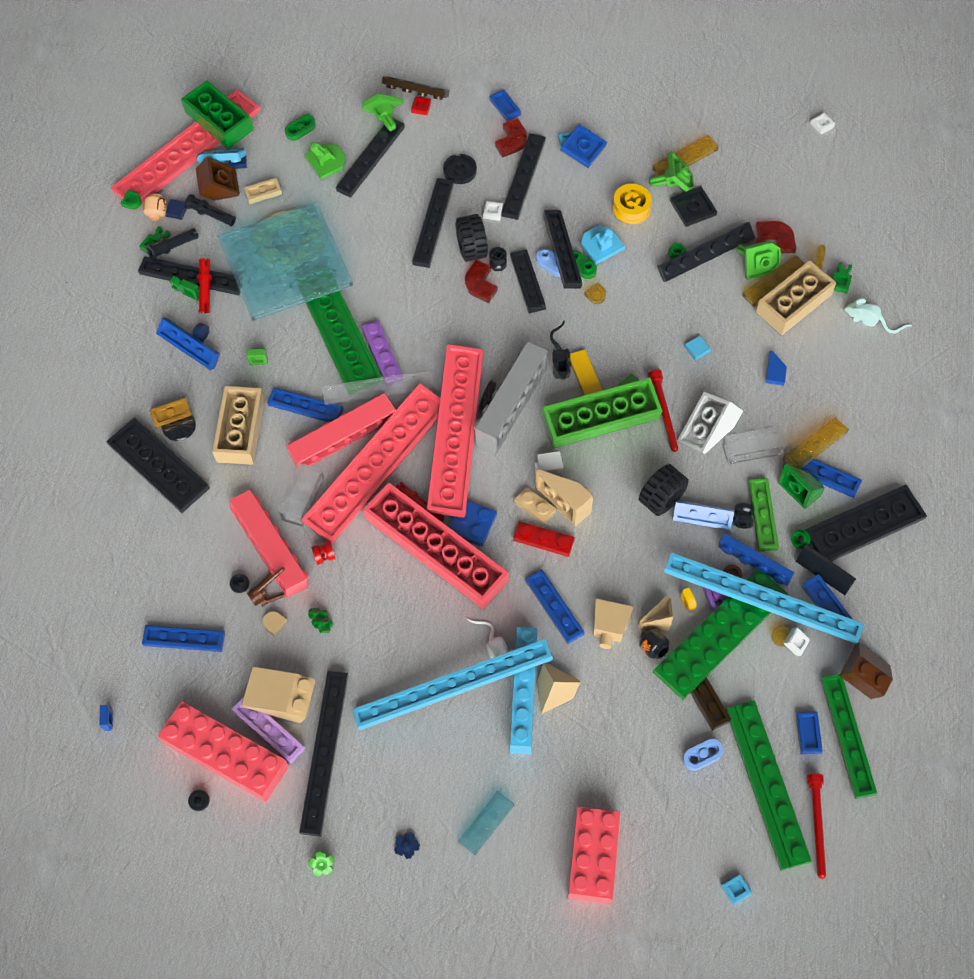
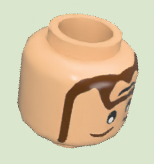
(155, 207)

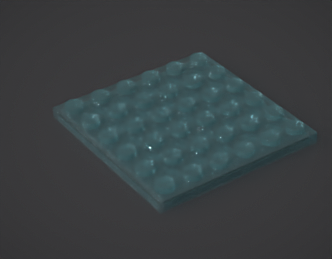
(285, 261)

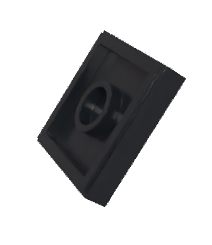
(693, 206)

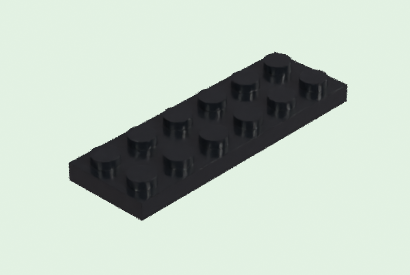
(158, 465)
(866, 523)

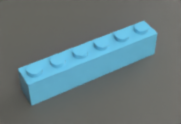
(523, 698)

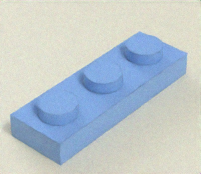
(703, 515)

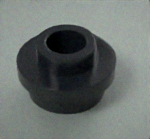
(239, 578)
(198, 806)

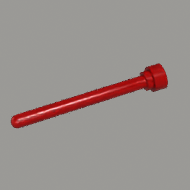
(656, 378)
(815, 783)

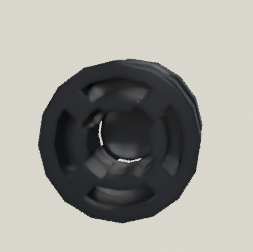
(498, 259)
(743, 515)

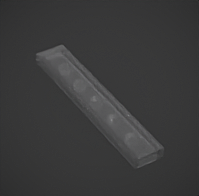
(375, 387)

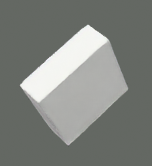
(822, 123)
(493, 210)
(796, 641)

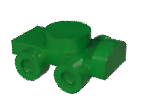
(318, 620)

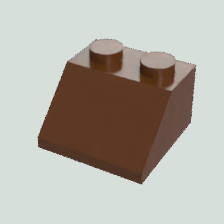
(216, 180)
(867, 672)

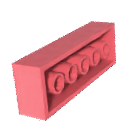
(223, 751)

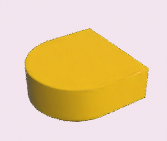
(688, 599)

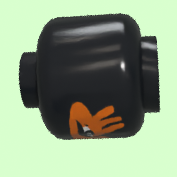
(654, 643)

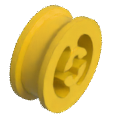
(632, 196)

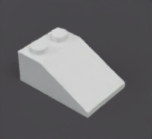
(709, 422)

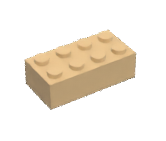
(795, 297)
(238, 425)

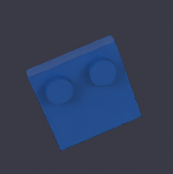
(583, 146)
(475, 525)

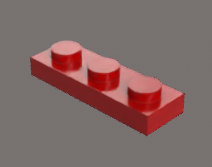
(544, 539)

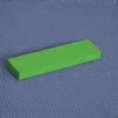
(763, 514)

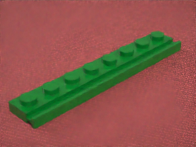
(768, 786)

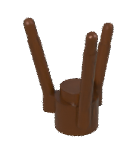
(258, 594)

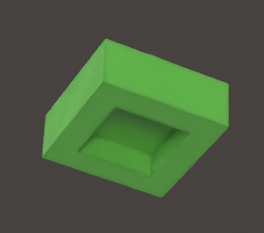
(257, 356)

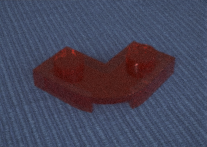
(515, 139)
(777, 231)
(476, 282)

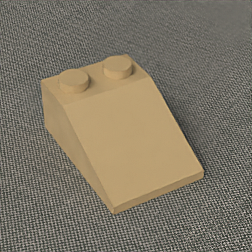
(565, 495)
(278, 693)

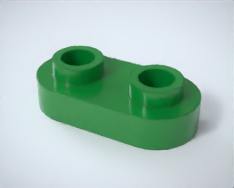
(300, 127)
(583, 262)

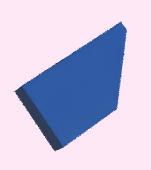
(776, 370)

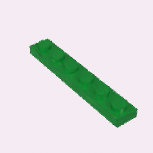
(848, 736)

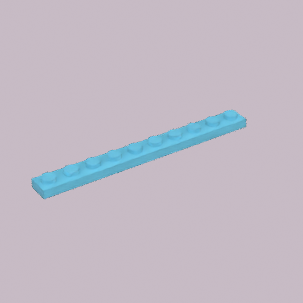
(764, 598)
(452, 684)

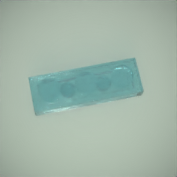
(486, 823)

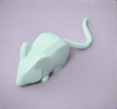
(868, 314)

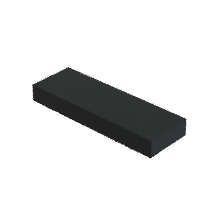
(829, 572)

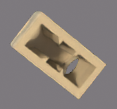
(610, 621)

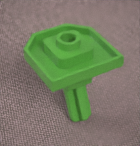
(382, 107)
(325, 159)
(676, 174)
(760, 258)

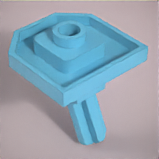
(601, 243)

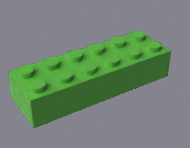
(601, 413)

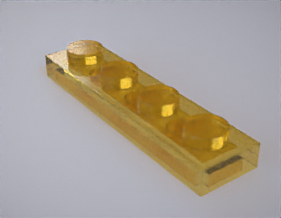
(689, 154)
(772, 280)
(816, 444)

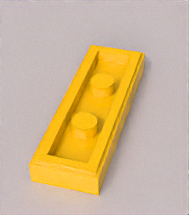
(585, 372)

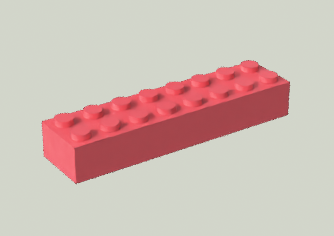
(436, 546)

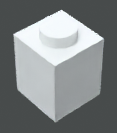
(550, 463)

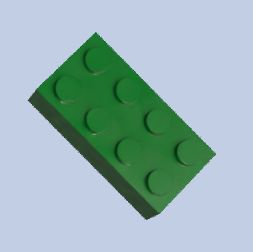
(217, 114)

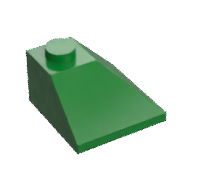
(800, 485)

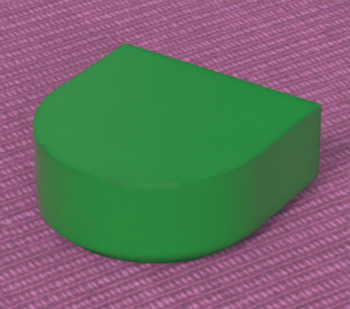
(131, 200)

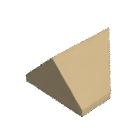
(659, 617)
(555, 687)

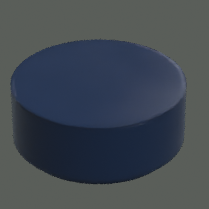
(201, 331)

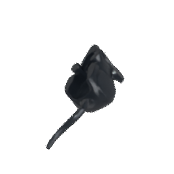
(560, 358)

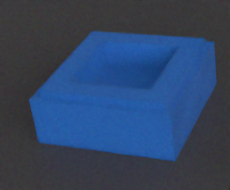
(106, 718)

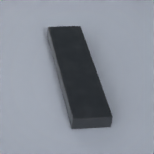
(527, 281)

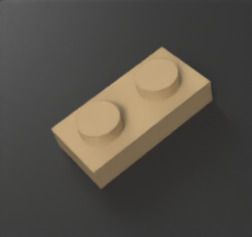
(262, 191)
(535, 505)

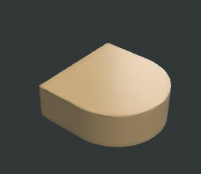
(274, 622)

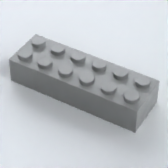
(510, 398)

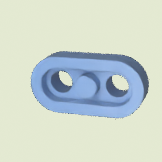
(548, 262)
(702, 755)

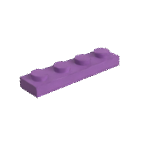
(380, 349)

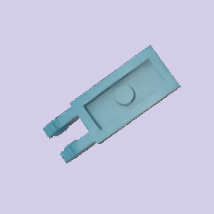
(223, 154)

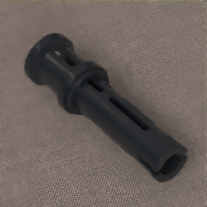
(203, 207)
(164, 246)

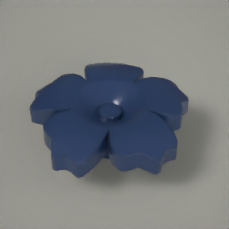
(406, 846)

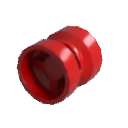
(328, 552)

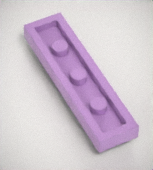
(270, 732)

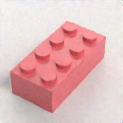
(594, 855)

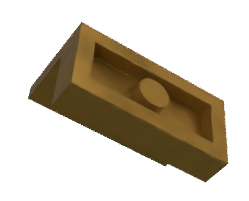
(170, 412)

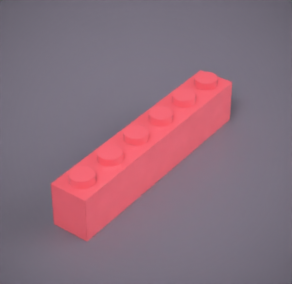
(341, 431)
(268, 543)

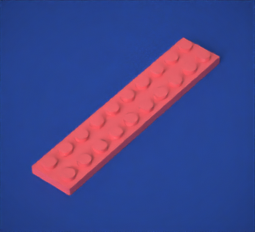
(175, 156)
(455, 431)
(373, 465)

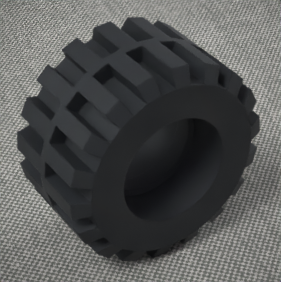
(471, 237)
(663, 489)

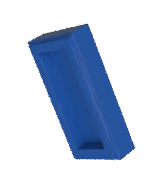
(505, 105)
(809, 733)

